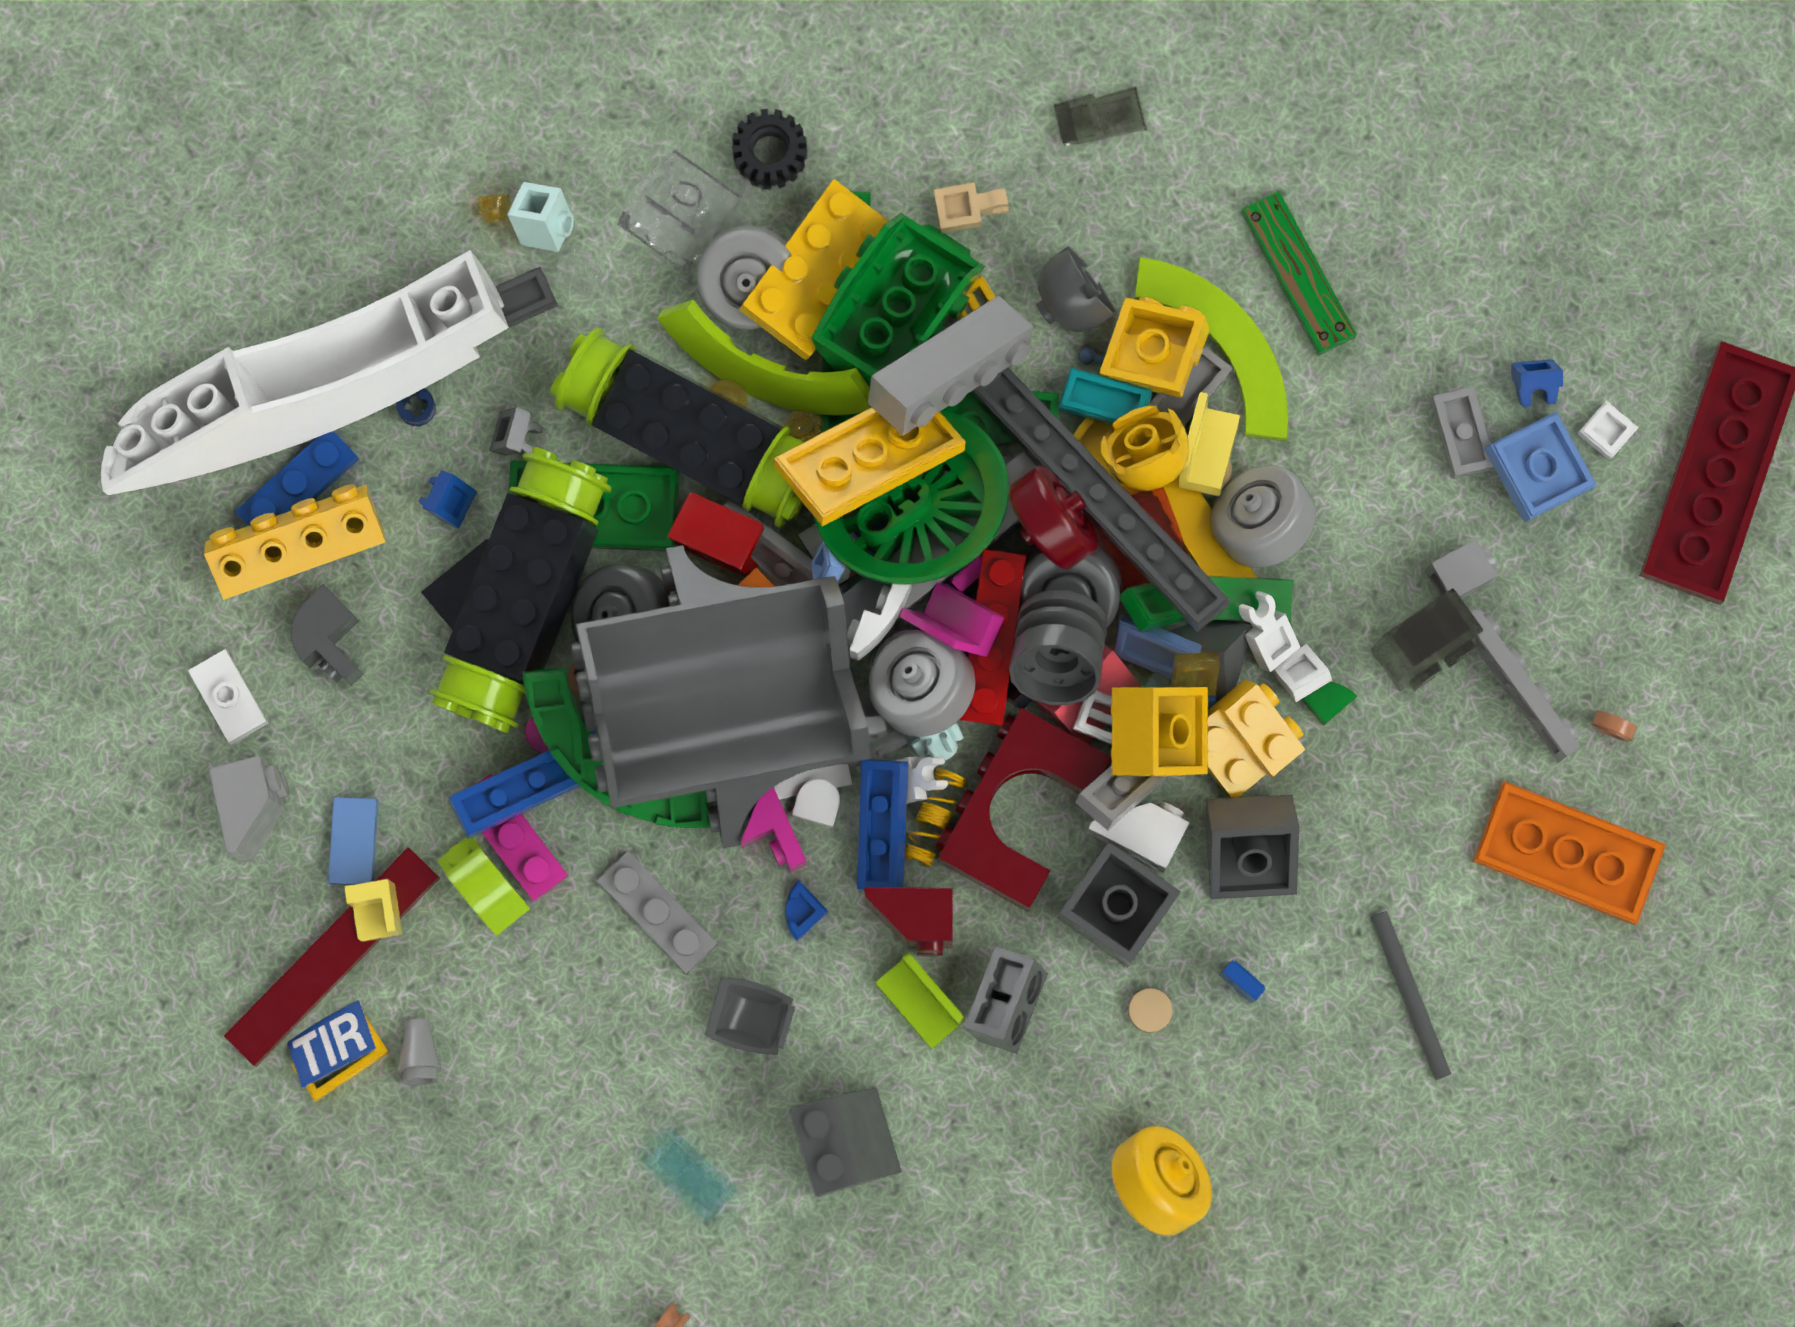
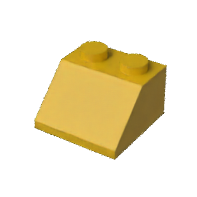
(1159, 731)

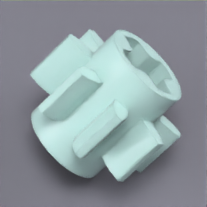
(938, 745)

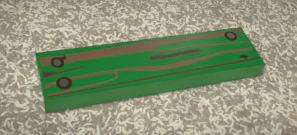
(1298, 273)

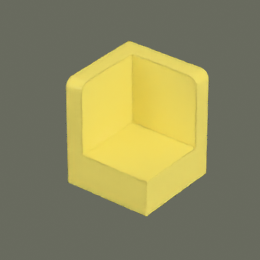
(374, 909)

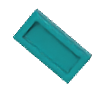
(1101, 397)

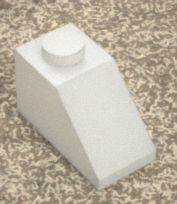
(1146, 833)

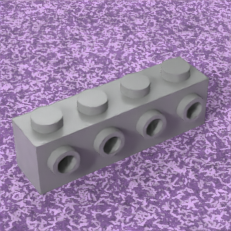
(950, 365)

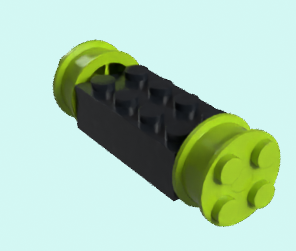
(678, 423)
(521, 589)

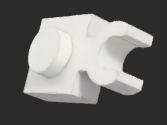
(1271, 635)
(921, 777)

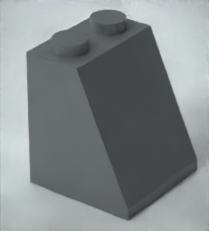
(845, 1141)

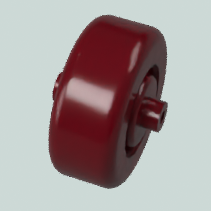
(1052, 518)

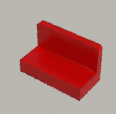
(717, 534)

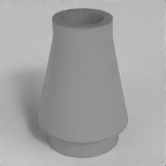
(418, 1054)

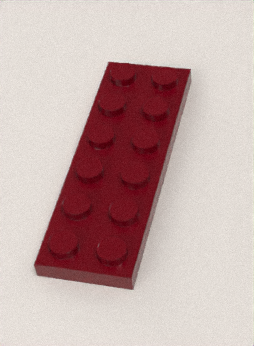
(1720, 473)

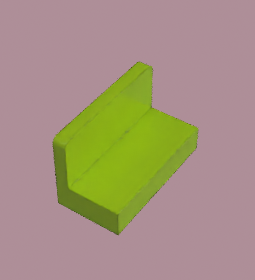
(920, 1001)

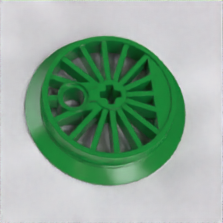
(928, 503)

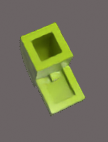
(483, 885)

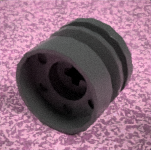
(1058, 647)

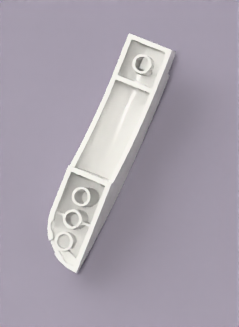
(307, 382)

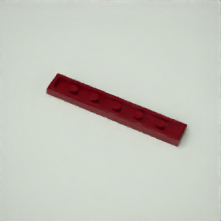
(321, 967)

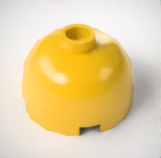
(1146, 448)

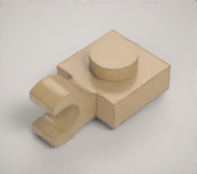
(962, 207)

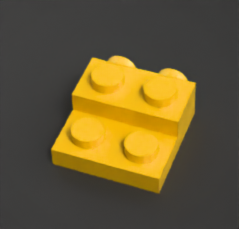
(1155, 345)
(1249, 738)

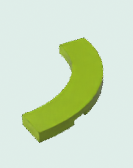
(1233, 334)
(763, 379)

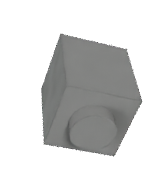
(1463, 569)

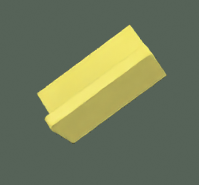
(1210, 448)

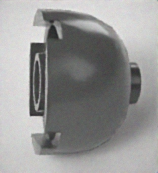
(1072, 294)

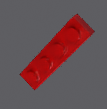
(1000, 591)

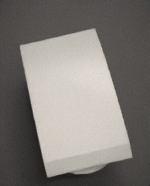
(872, 628)

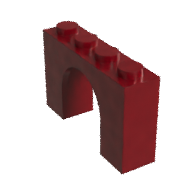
(1027, 748)

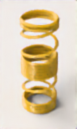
(935, 815)

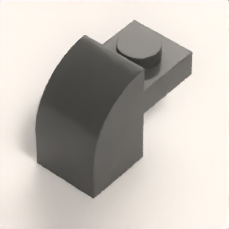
(316, 630)

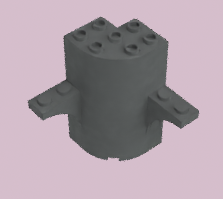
(719, 692)

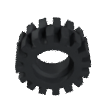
(763, 126)

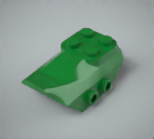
(894, 296)

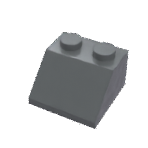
(1252, 846)

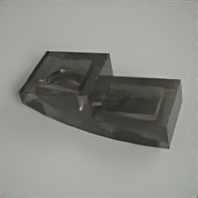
(1100, 118)

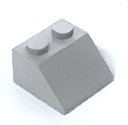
(248, 803)

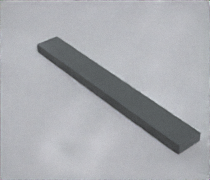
(1107, 501)

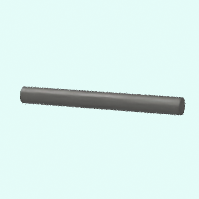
(1411, 995)

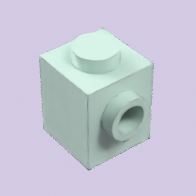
(541, 217)

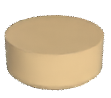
(1150, 1010)

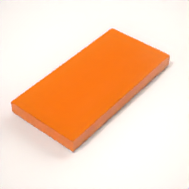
(1569, 853)

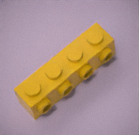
(294, 540)

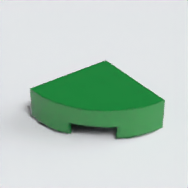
(1328, 701)

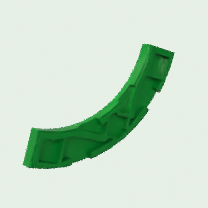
(568, 742)

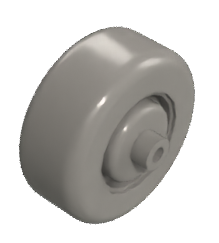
(734, 267)
(1263, 516)
(921, 684)

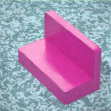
(957, 620)

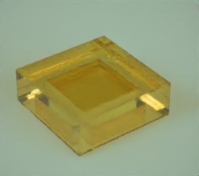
(1196, 671)

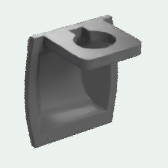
(750, 1016)

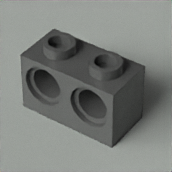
(1006, 1000)

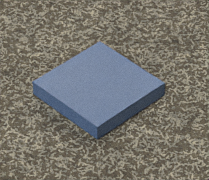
(1540, 467)

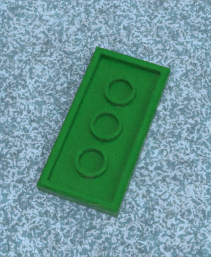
(636, 510)

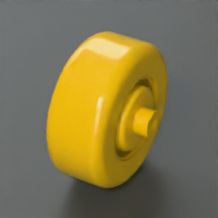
(1161, 1180)

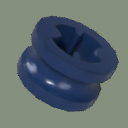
(420, 420)

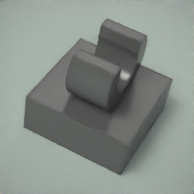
(511, 432)

